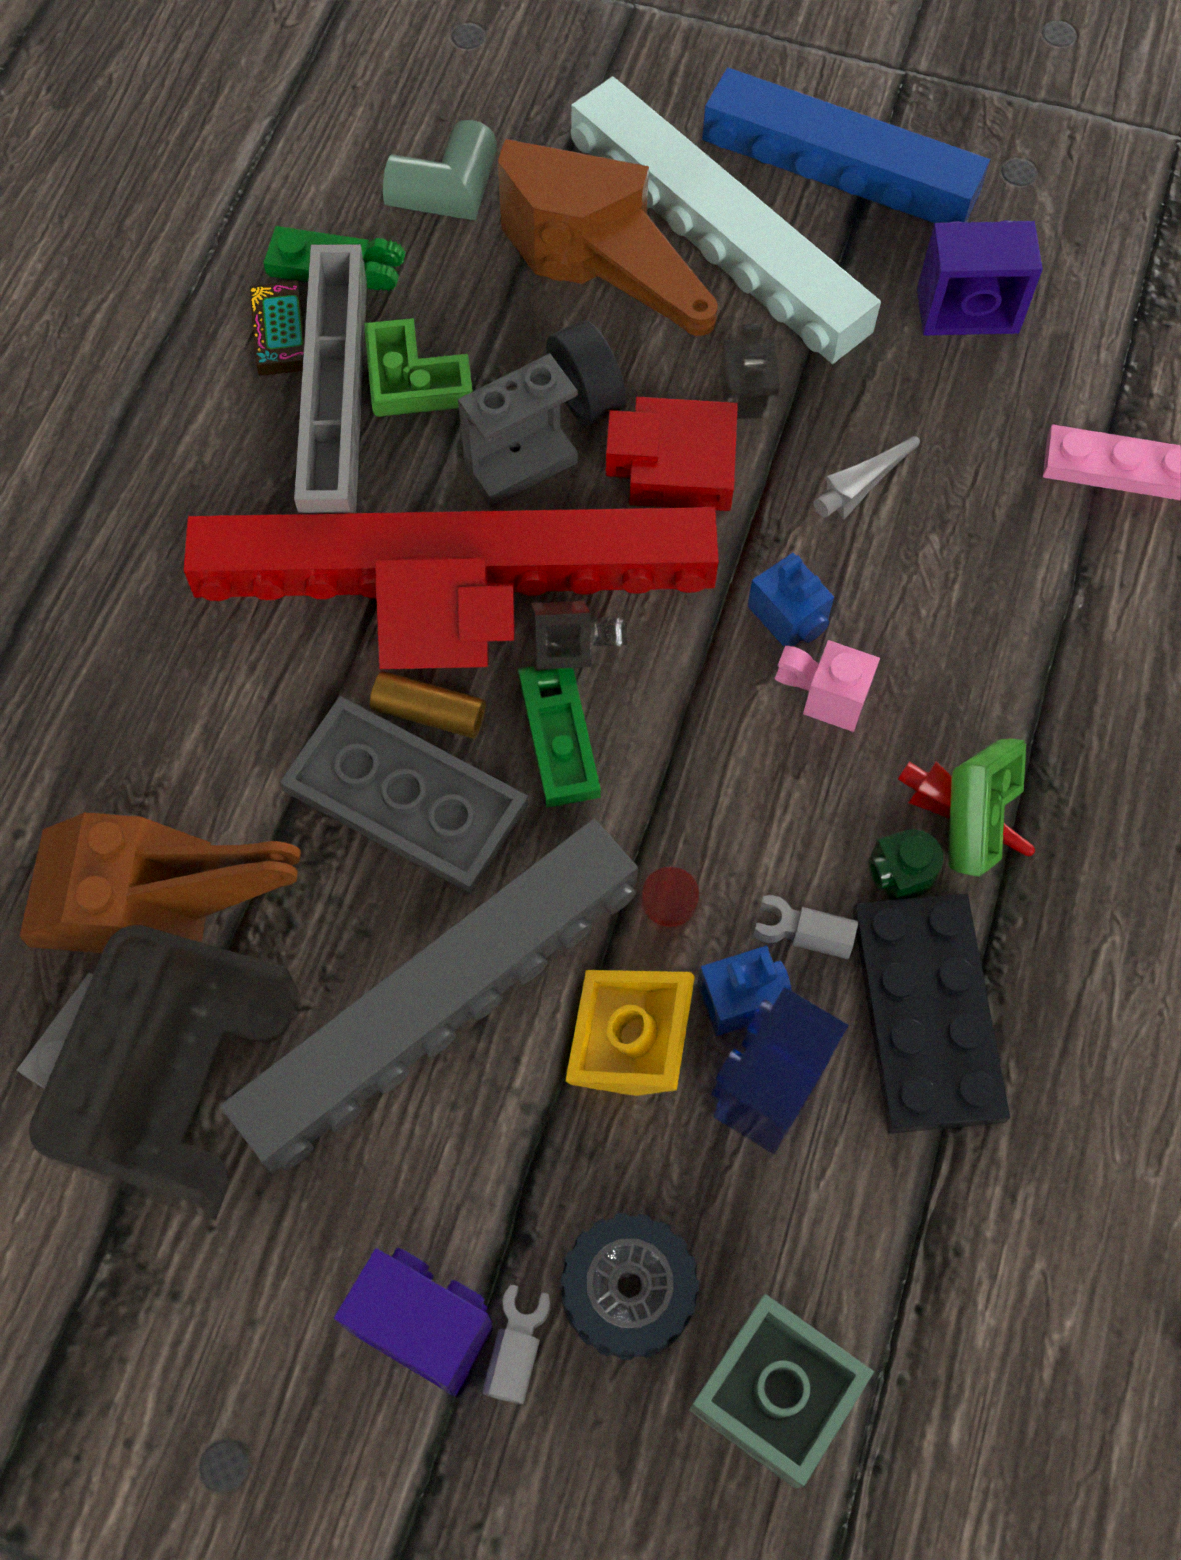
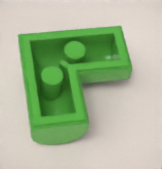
(409, 384)
(978, 802)

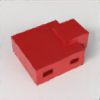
(675, 452)
(440, 612)

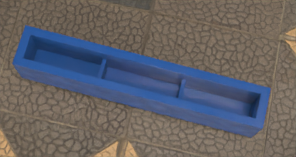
(843, 148)

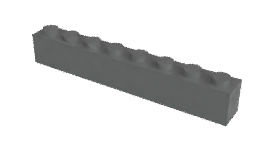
(430, 997)

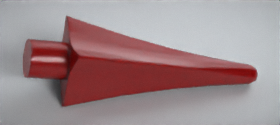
(934, 795)

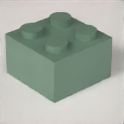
(781, 1392)

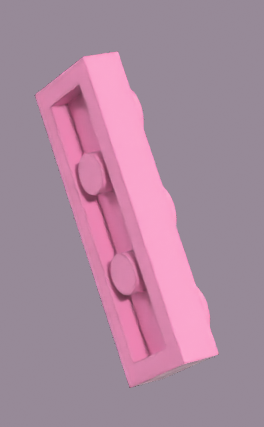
(1113, 462)

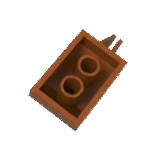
(589, 219)
(130, 871)

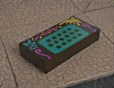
(277, 327)

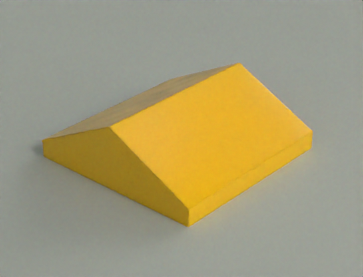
(630, 1031)

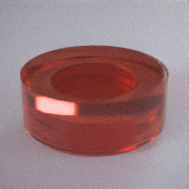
(670, 896)

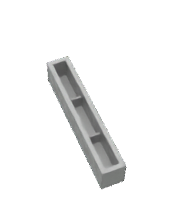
(331, 381)

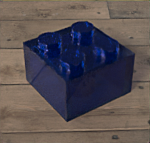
(782, 1063)

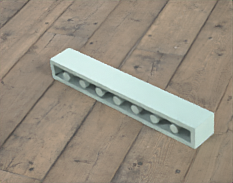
(728, 222)

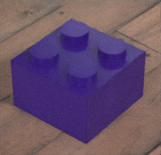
(978, 277)
(415, 1319)

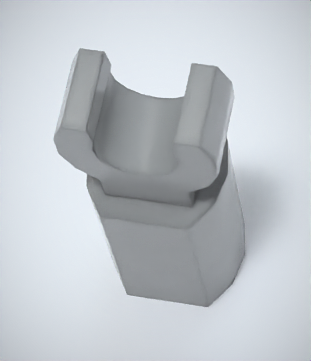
(807, 928)
(514, 1350)

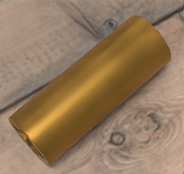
(427, 704)

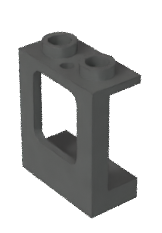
(516, 435)

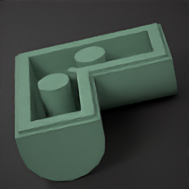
(448, 186)

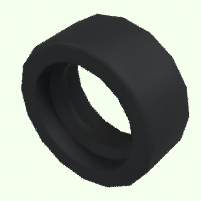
(590, 368)

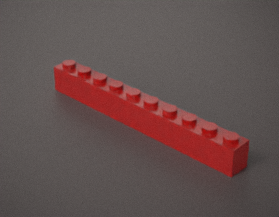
(530, 548)

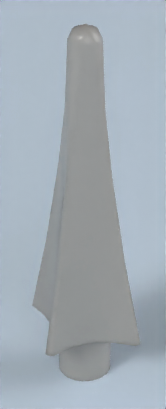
(851, 485)

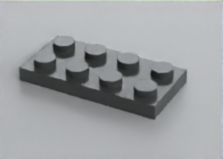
(405, 794)

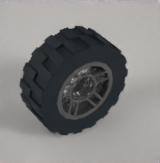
(617, 1251)

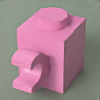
(835, 684)

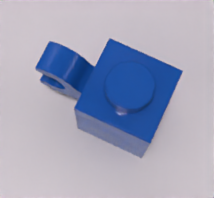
(791, 601)
(737, 987)

